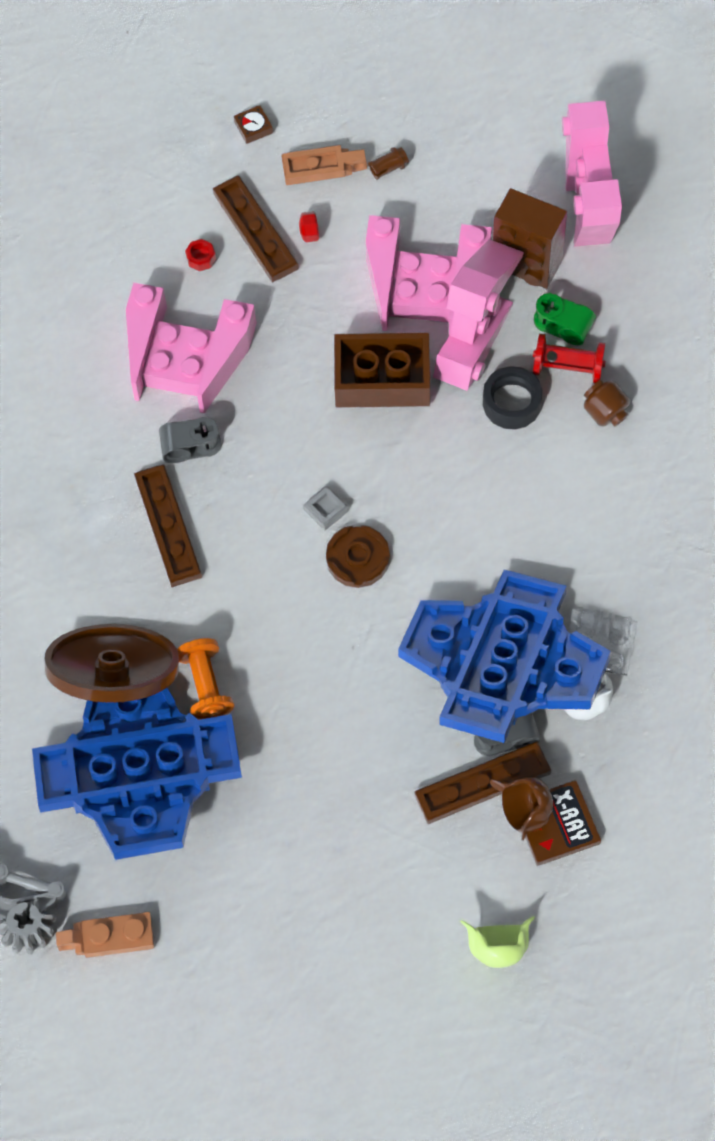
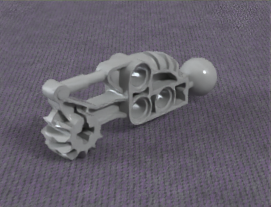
(35, 907)

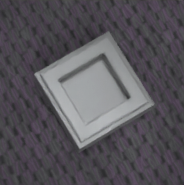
(325, 508)

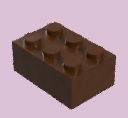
(535, 230)
(382, 370)

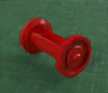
(569, 358)

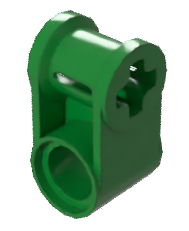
(564, 320)

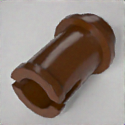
(389, 162)

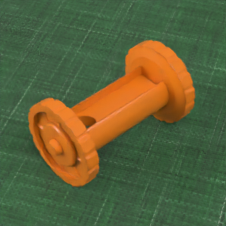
(198, 655)

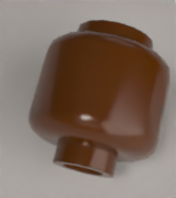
(606, 403)

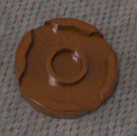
(357, 556)

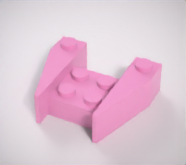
(590, 173)
(412, 282)
(477, 313)
(184, 356)

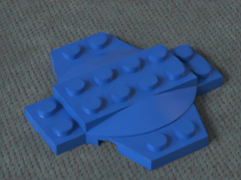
(504, 656)
(137, 771)

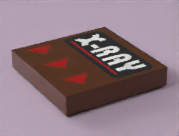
(568, 827)

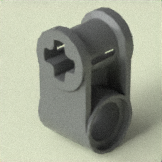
(186, 440)
(520, 735)

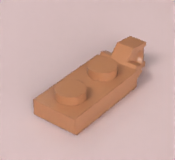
(321, 164)
(108, 935)

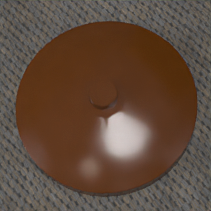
(111, 663)

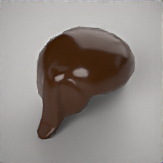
(524, 793)

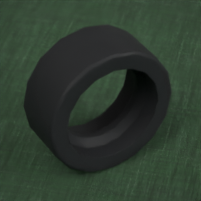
(512, 376)

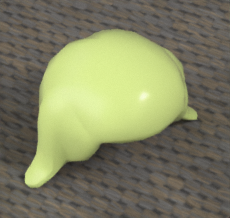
(499, 944)

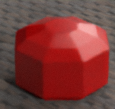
(308, 226)
(200, 255)

